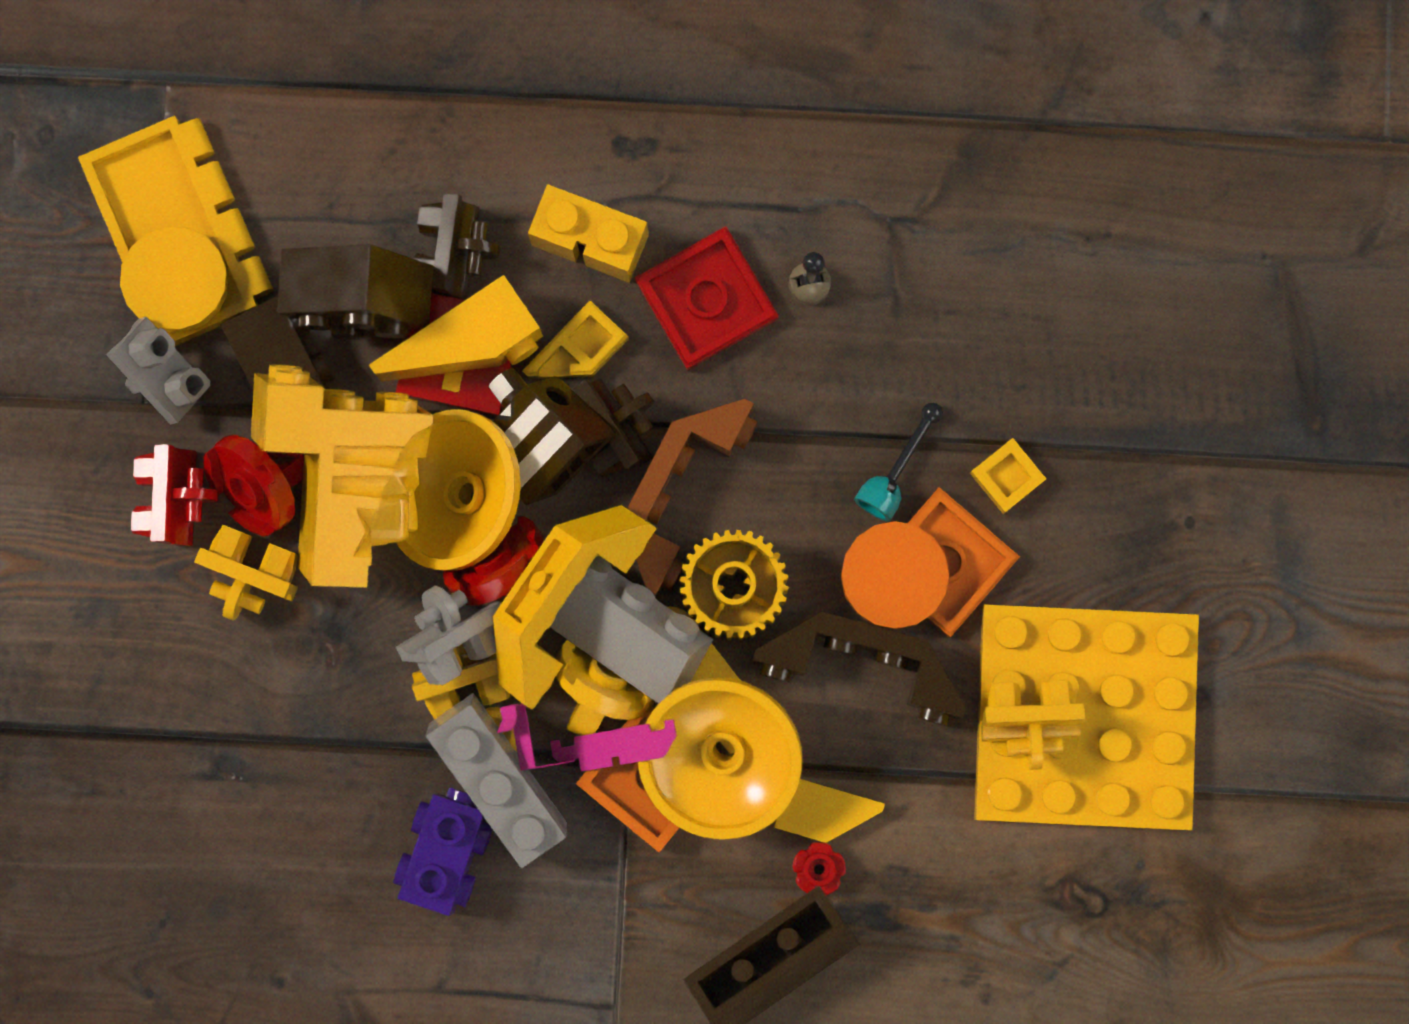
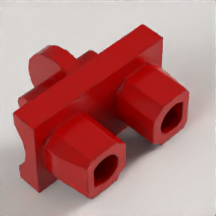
(175, 495)

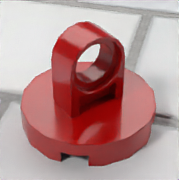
(254, 482)
(501, 569)

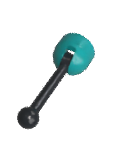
(881, 494)

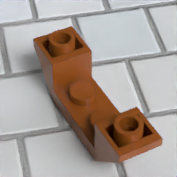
(716, 428)

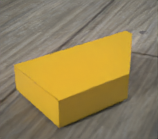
(579, 347)
(825, 812)

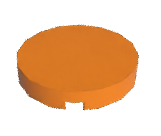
(895, 575)

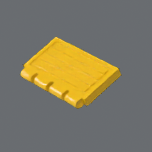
(156, 183)

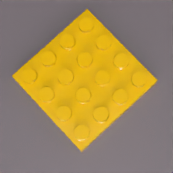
(1139, 713)

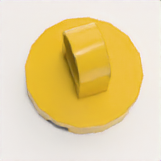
(597, 691)

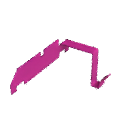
(594, 749)

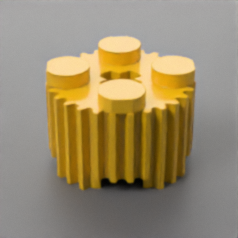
(726, 556)

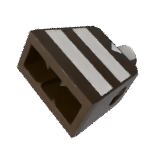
(549, 432)

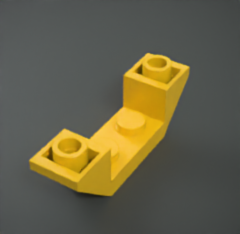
(545, 585)

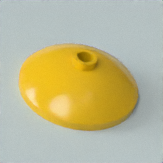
(463, 456)
(719, 792)

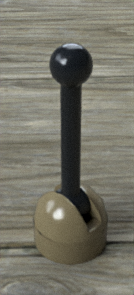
(812, 288)

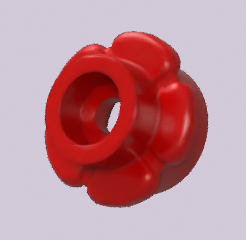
(822, 854)

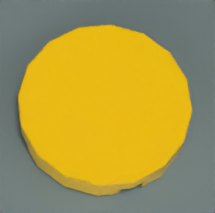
(174, 279)

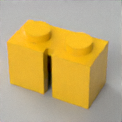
(610, 237)

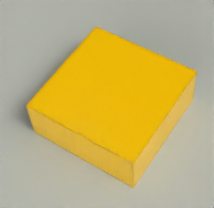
(1007, 475)

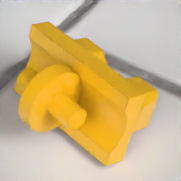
(226, 558)
(443, 697)
(1032, 728)

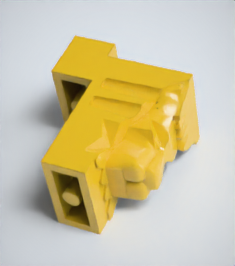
(355, 468)

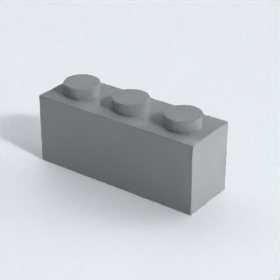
(631, 631)
(494, 782)

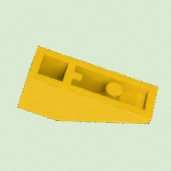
(471, 336)

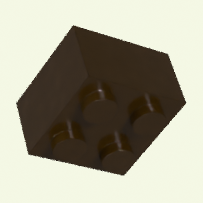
(355, 290)

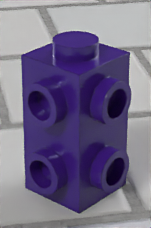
(439, 866)

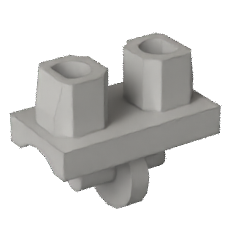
(158, 370)
(445, 626)

